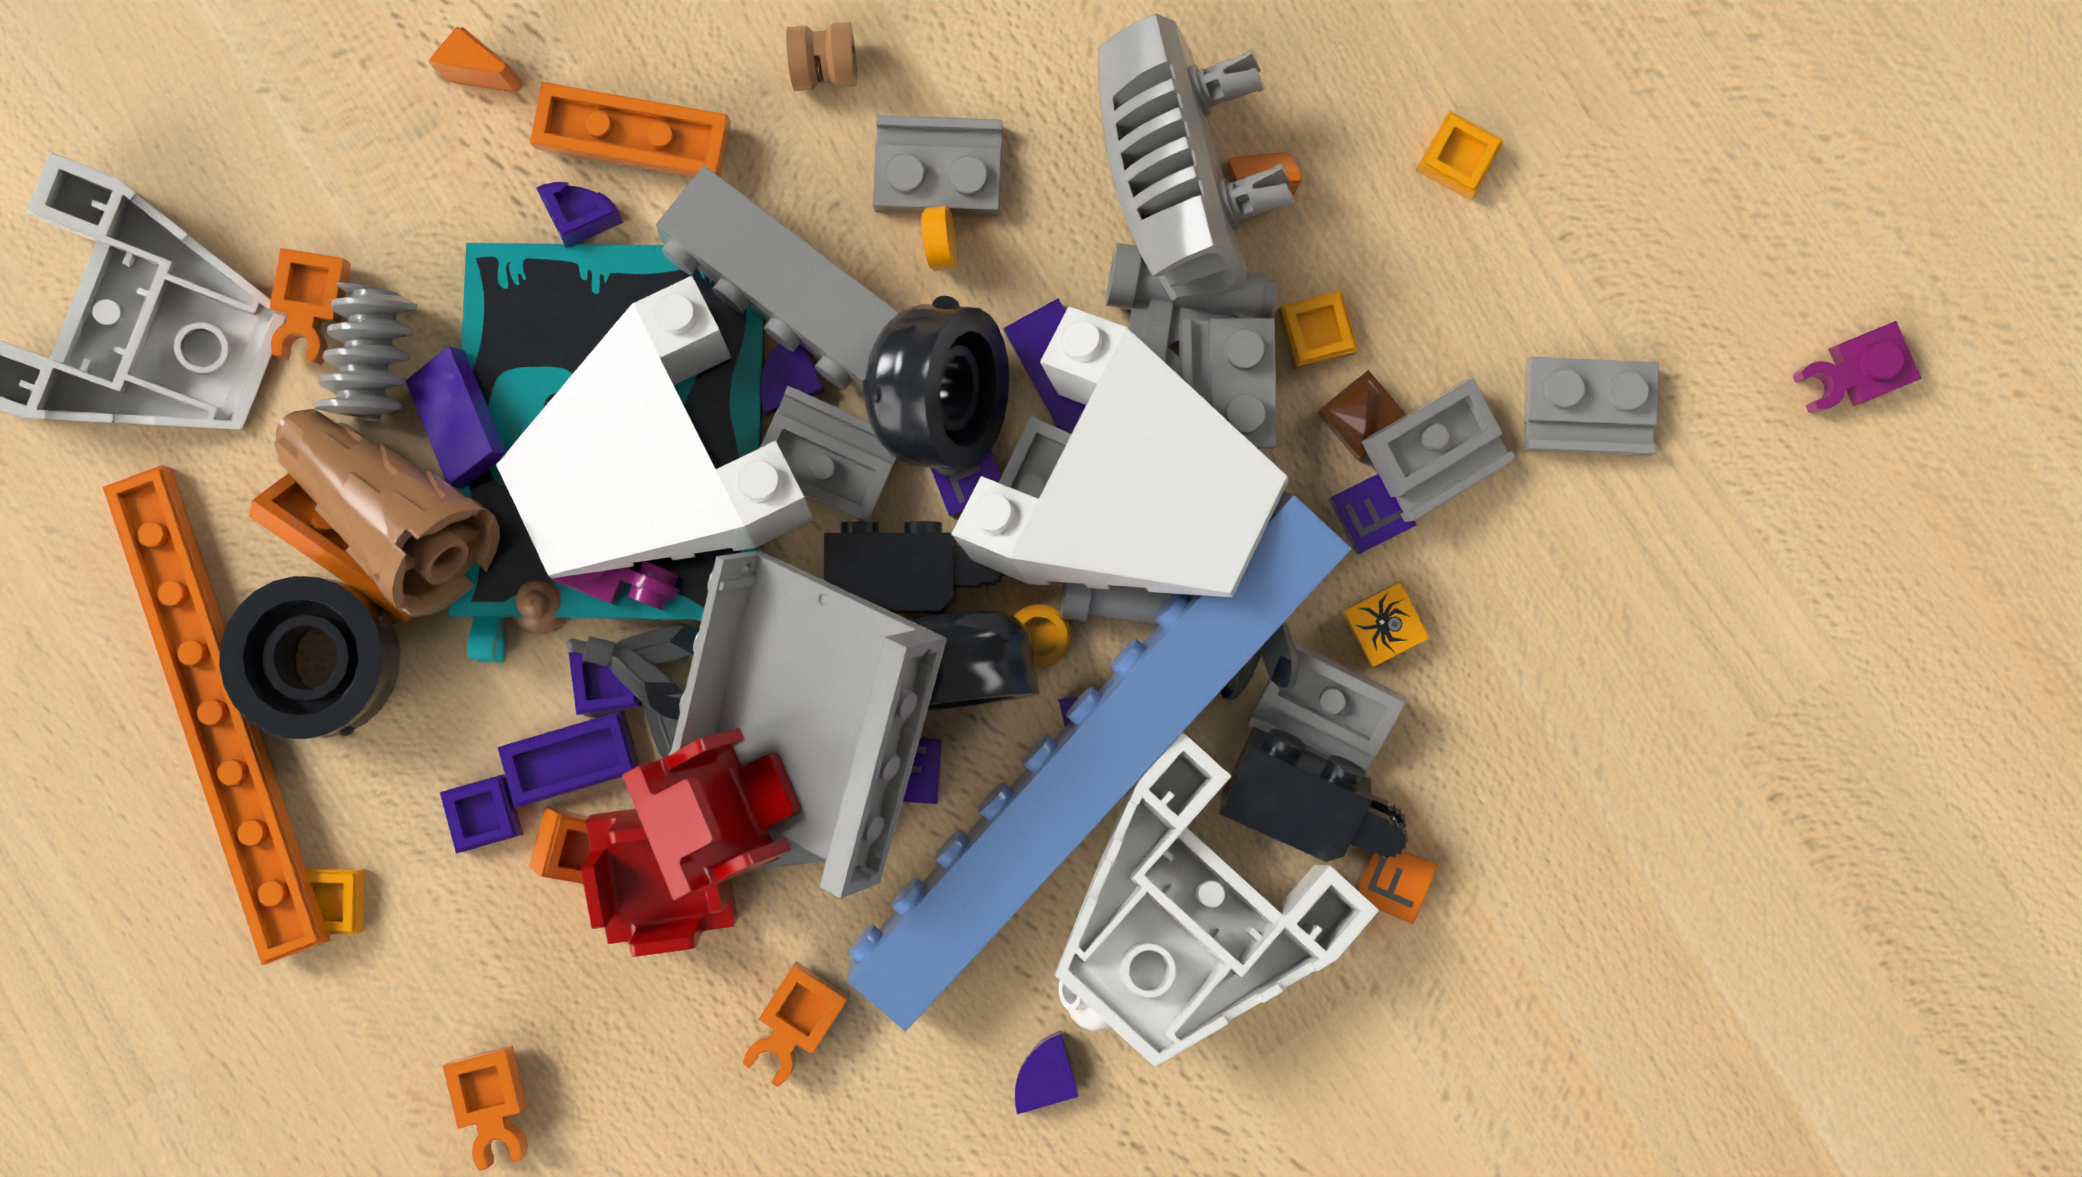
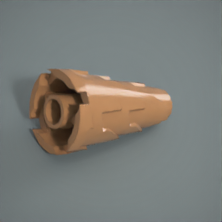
(400, 524)

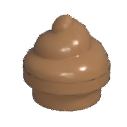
(538, 603)

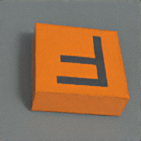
(1396, 883)

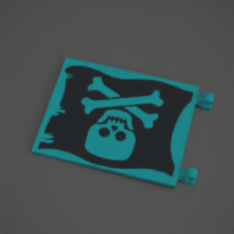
(525, 331)

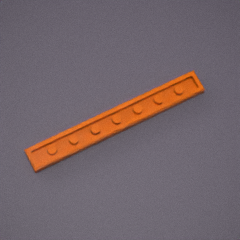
(222, 742)

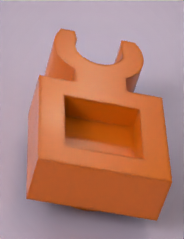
(304, 295)
(799, 1016)
(485, 1094)

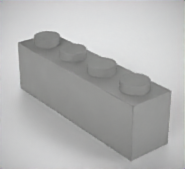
(776, 276)

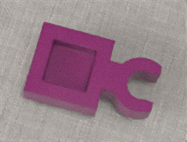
(1863, 368)

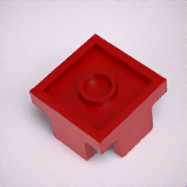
(710, 813)
(632, 898)

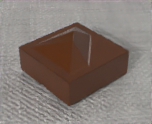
(1360, 412)

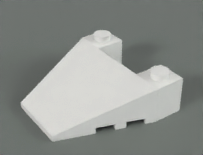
(154, 324)
(618, 465)
(1145, 488)
(1180, 939)

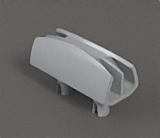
(1168, 161)

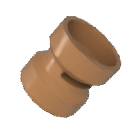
(836, 54)

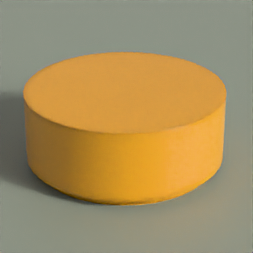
(939, 238)
(1049, 634)

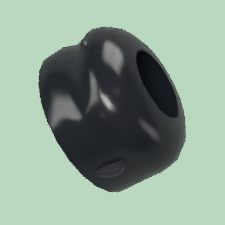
(938, 385)
(262, 648)
(982, 660)

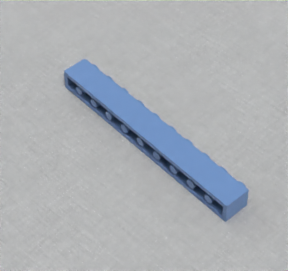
(1086, 768)

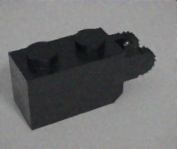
(902, 570)
(1309, 800)

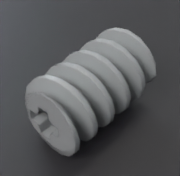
(365, 352)

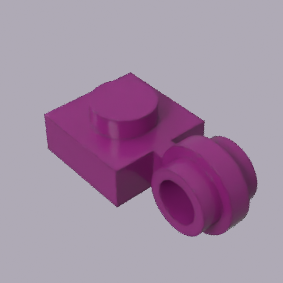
(650, 584)

